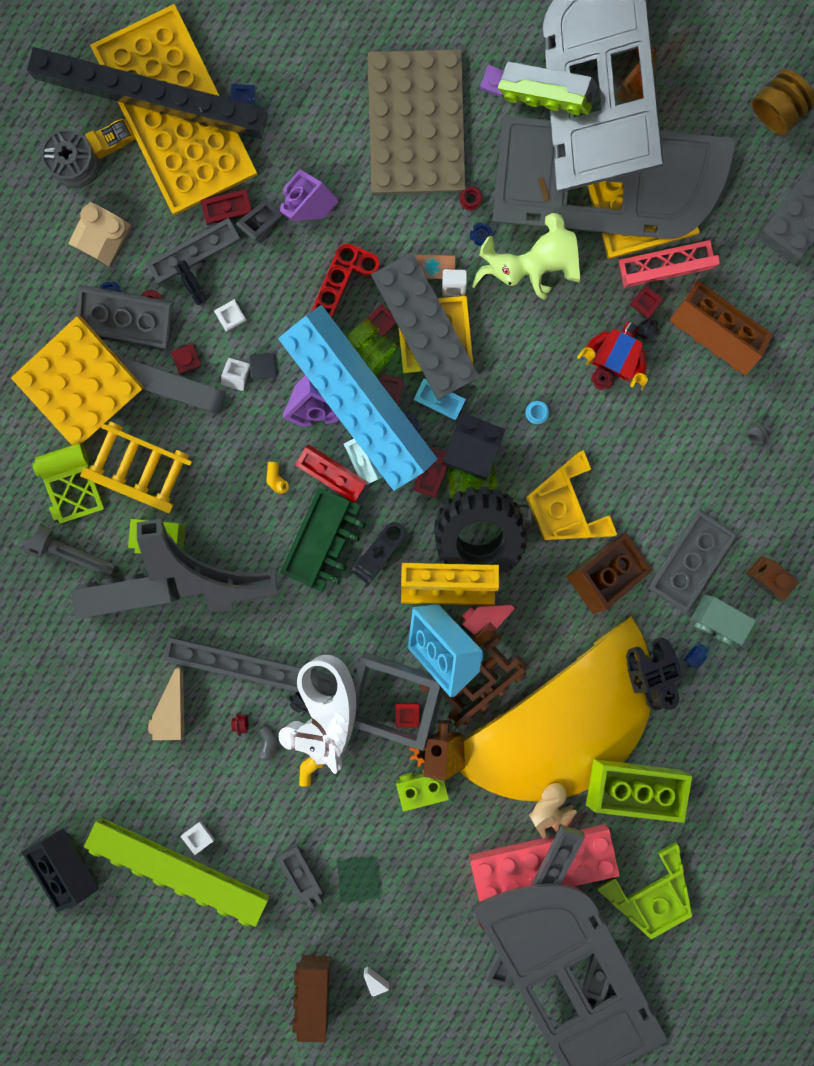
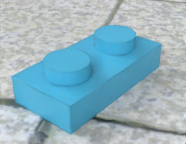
(447, 406)

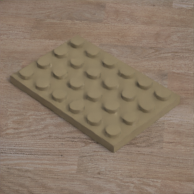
(416, 121)

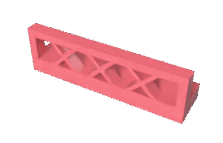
(672, 270)

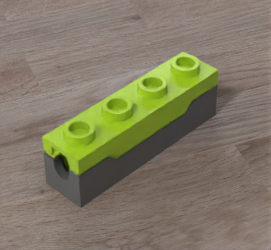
(548, 88)

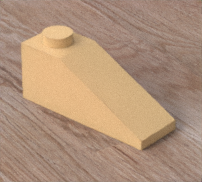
(168, 717)

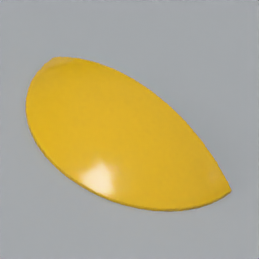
(564, 725)

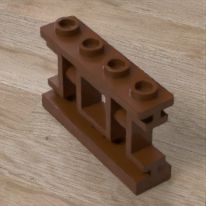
(486, 690)

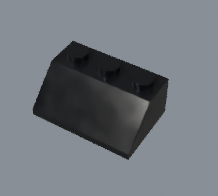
(60, 870)

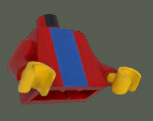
(619, 353)

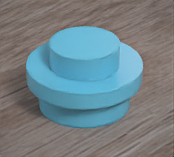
(537, 412)

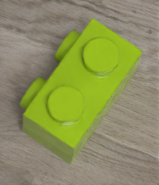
(420, 791)

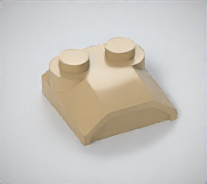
(99, 233)

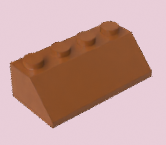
(721, 328)

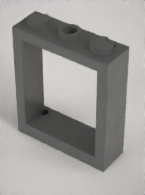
(406, 672)

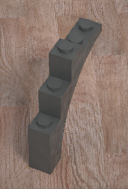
(221, 587)

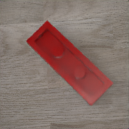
(331, 473)

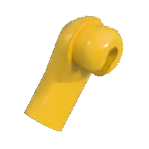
(274, 480)
(306, 768)

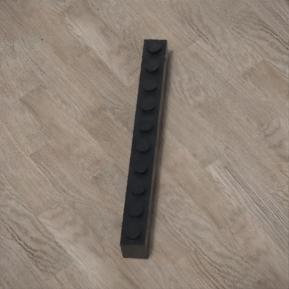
(147, 93)

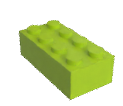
(638, 791)

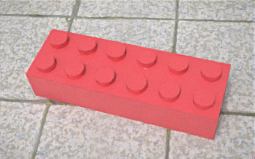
(519, 863)

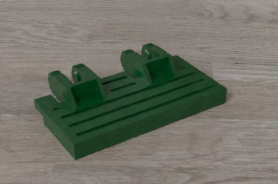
(320, 538)

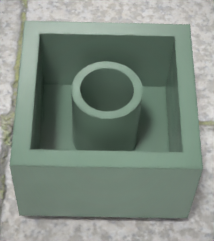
(724, 620)

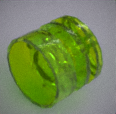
(368, 348)

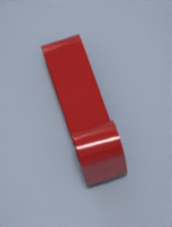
(347, 269)

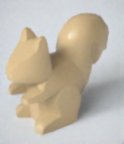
(547, 810)

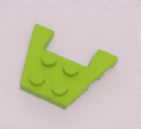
(658, 904)

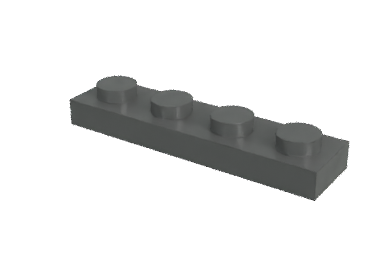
(194, 250)

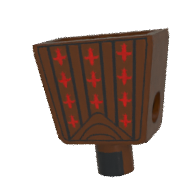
(773, 579)
(444, 753)

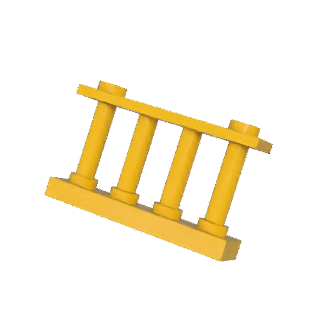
(140, 490)
(449, 584)

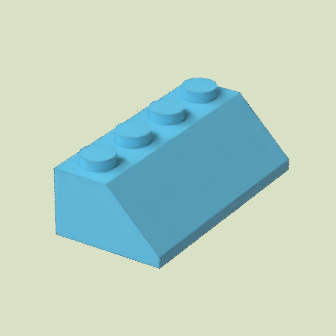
(443, 648)

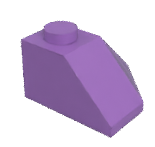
(306, 198)
(308, 405)

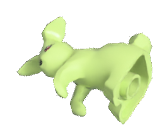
(550, 253)

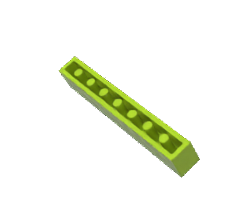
(176, 872)

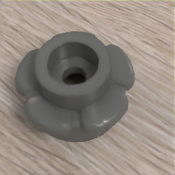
(757, 434)

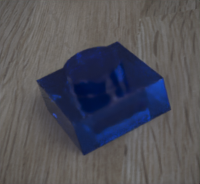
(243, 93)
(696, 655)

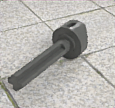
(43, 542)

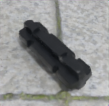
(190, 282)

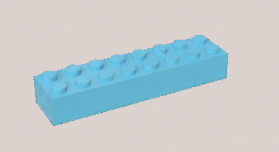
(357, 398)

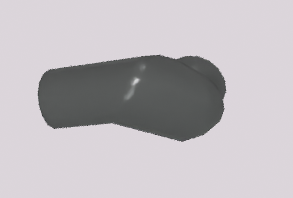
(270, 745)

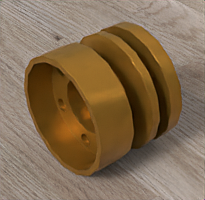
(783, 102)

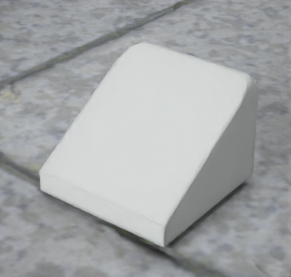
(453, 283)
(235, 374)
(375, 982)

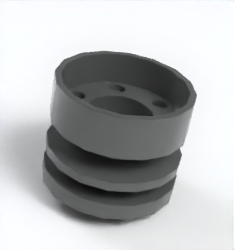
(82, 162)

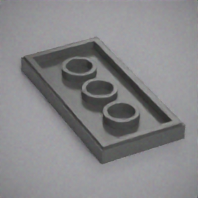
(125, 316)
(692, 561)

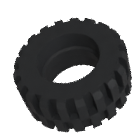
(475, 507)

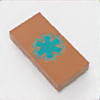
(435, 264)

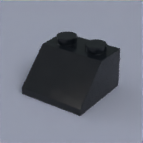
(473, 446)

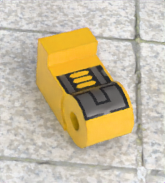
(110, 138)

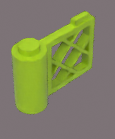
(62, 464)

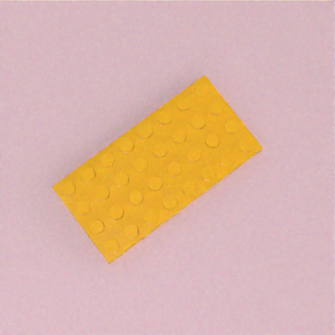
(184, 155)

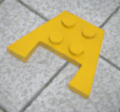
(558, 509)

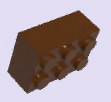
(311, 998)

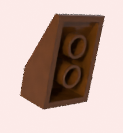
(609, 574)

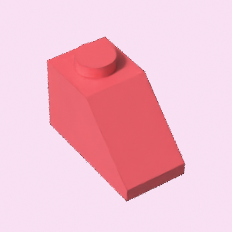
(481, 615)

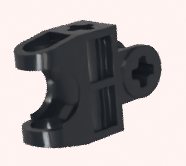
(371, 560)
(655, 674)

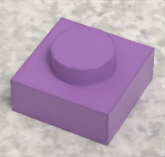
(491, 80)

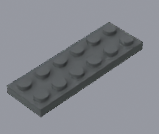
(425, 326)

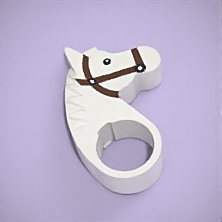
(332, 718)

